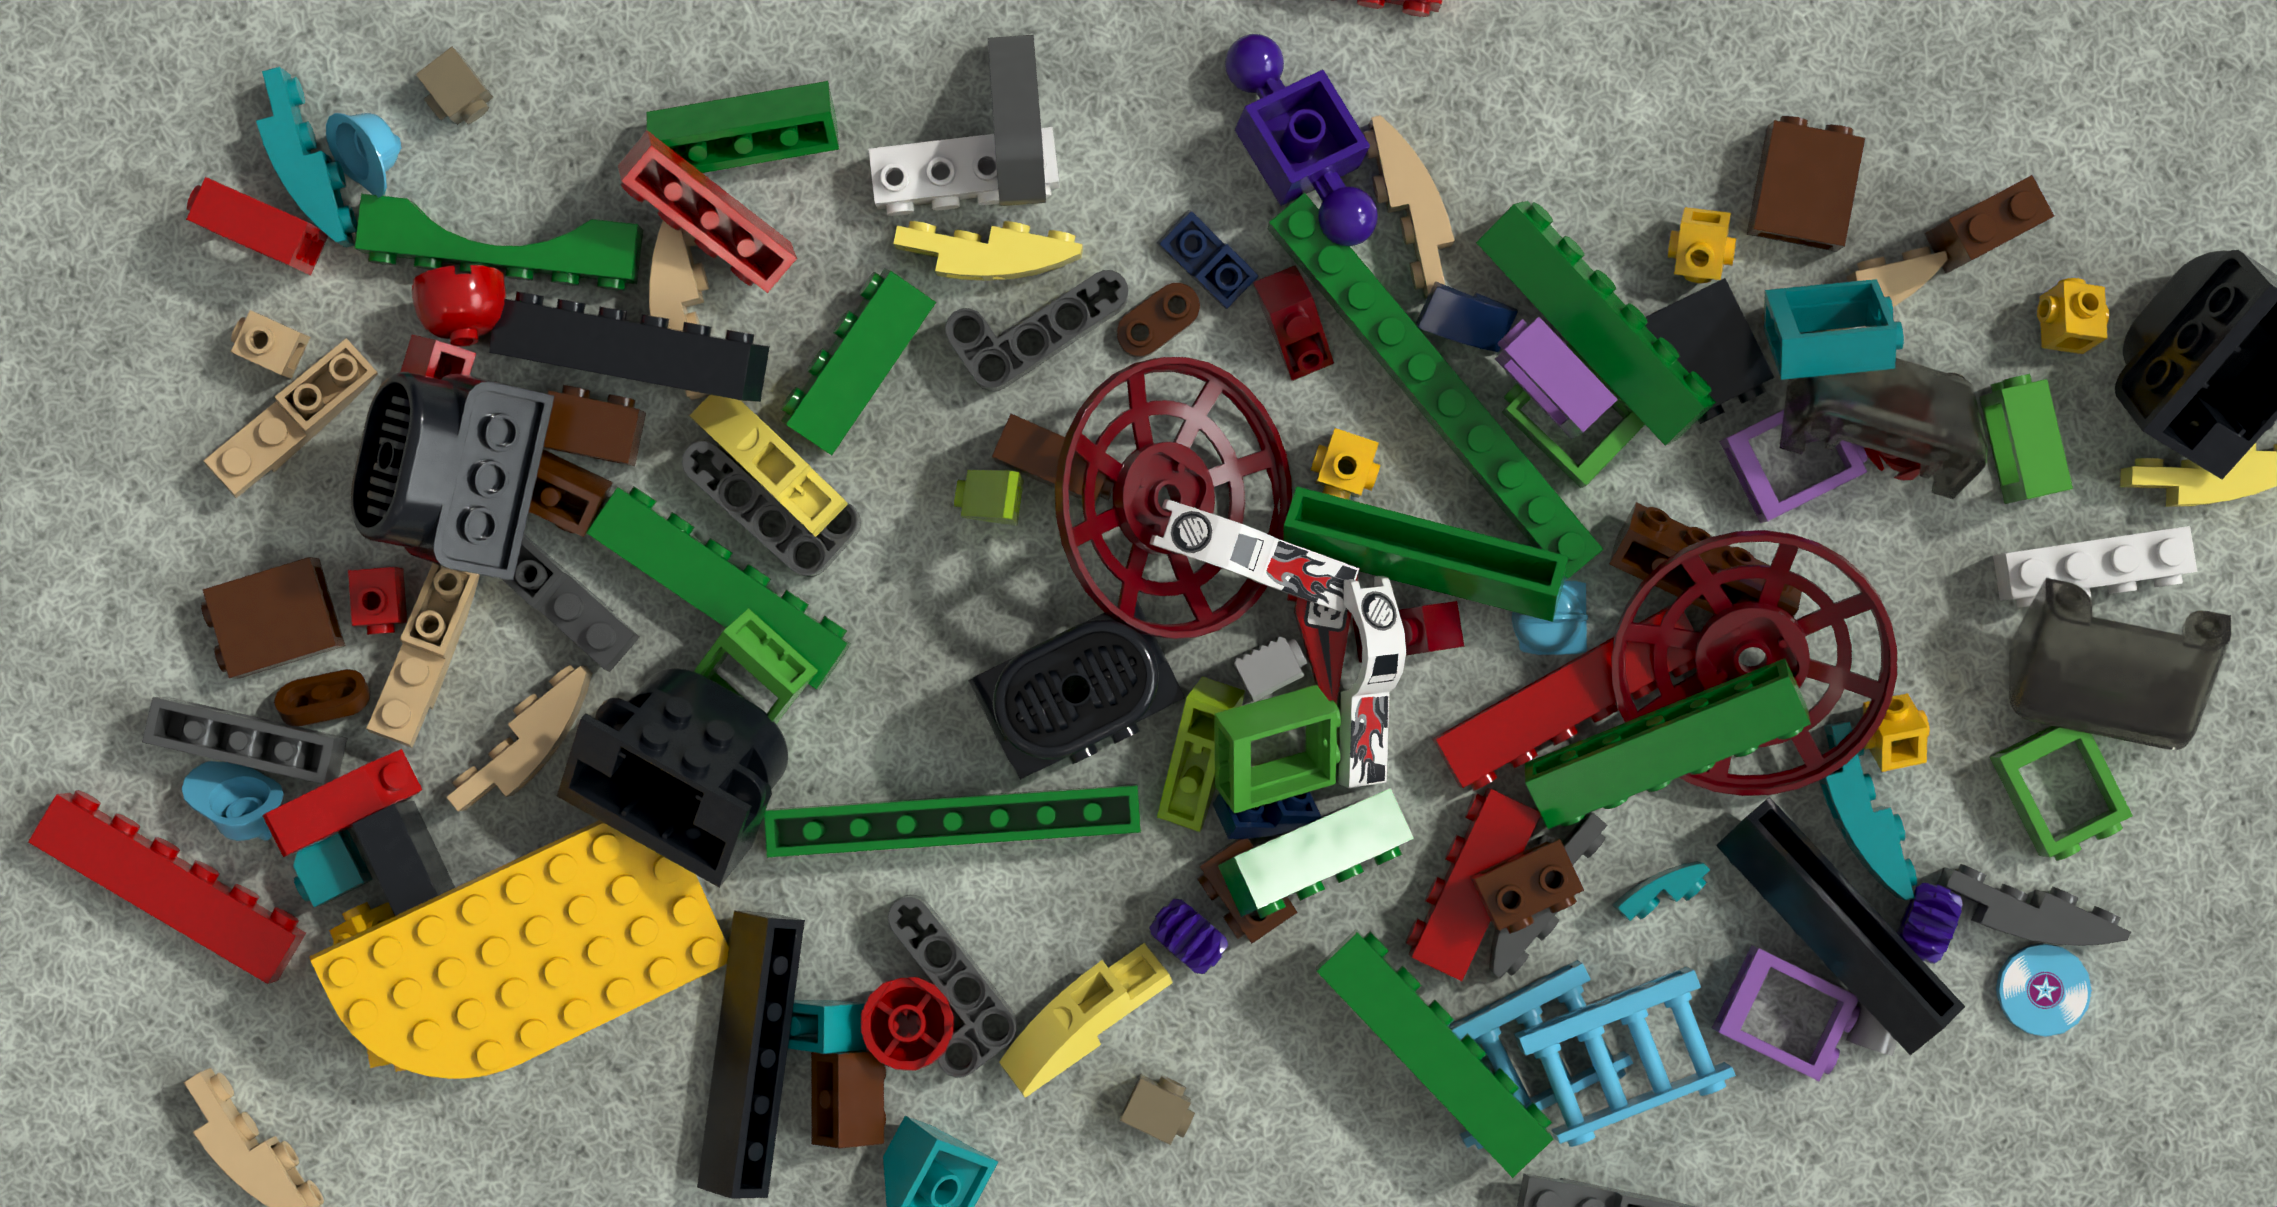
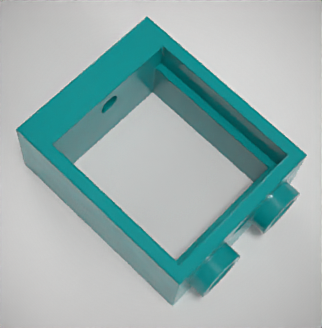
(1827, 308)

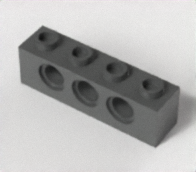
(244, 740)

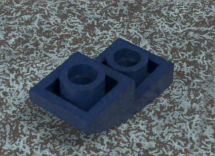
(1207, 259)
(1466, 318)
(1267, 819)

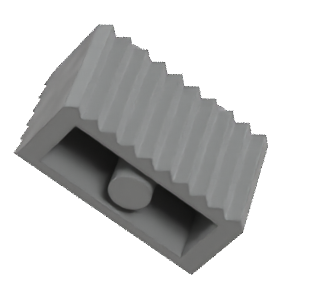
(1270, 667)

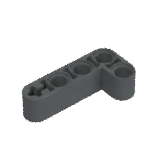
(1016, 120)
(1042, 323)
(761, 505)
(945, 977)

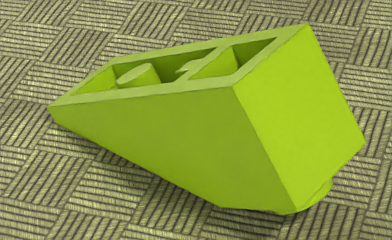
(990, 496)
(1192, 765)

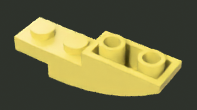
(1008, 255)
(770, 461)
(2196, 486)
(1076, 1016)

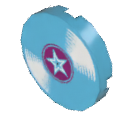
(2043, 989)

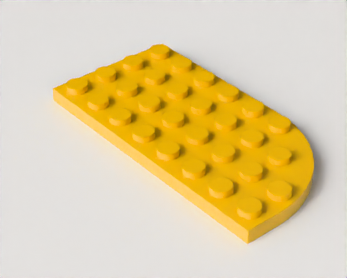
(523, 956)

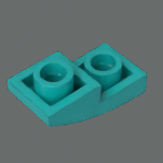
(1675, 882)

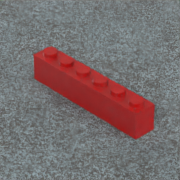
(1552, 708)
(167, 886)

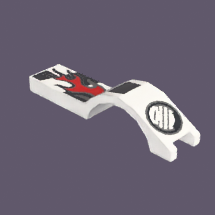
(1255, 555)
(1366, 703)

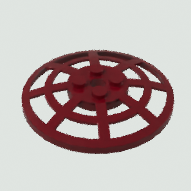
(1187, 483)
(1777, 635)

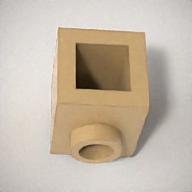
(268, 343)

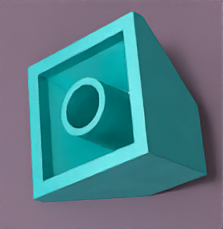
(933, 1168)

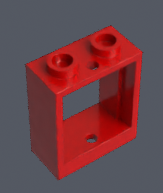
(256, 225)

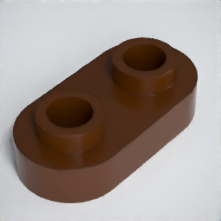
(1158, 319)
(322, 697)

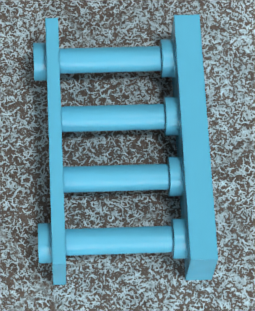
(1525, 1008)
(1631, 1009)

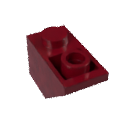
(1294, 322)
(1427, 628)

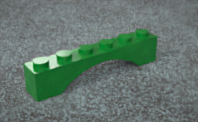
(596, 250)

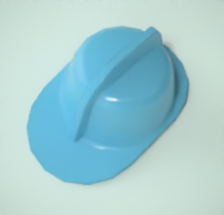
(363, 148)
(1562, 636)
(233, 798)

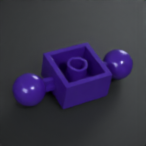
(1302, 138)

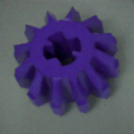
(1930, 921)
(1188, 936)

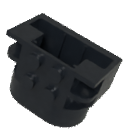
(2205, 360)
(450, 469)
(1036, 721)
(679, 770)

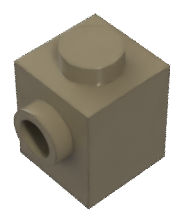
(454, 88)
(1158, 1108)

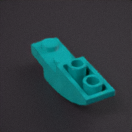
(308, 177)
(1869, 832)

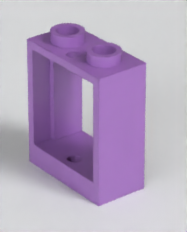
(1554, 376)
(1756, 483)
(1743, 994)

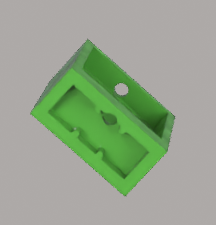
(2025, 439)
(1598, 457)
(764, 656)
(2038, 745)
(1283, 778)

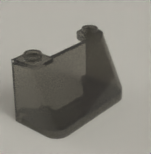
(1896, 411)
(2111, 673)

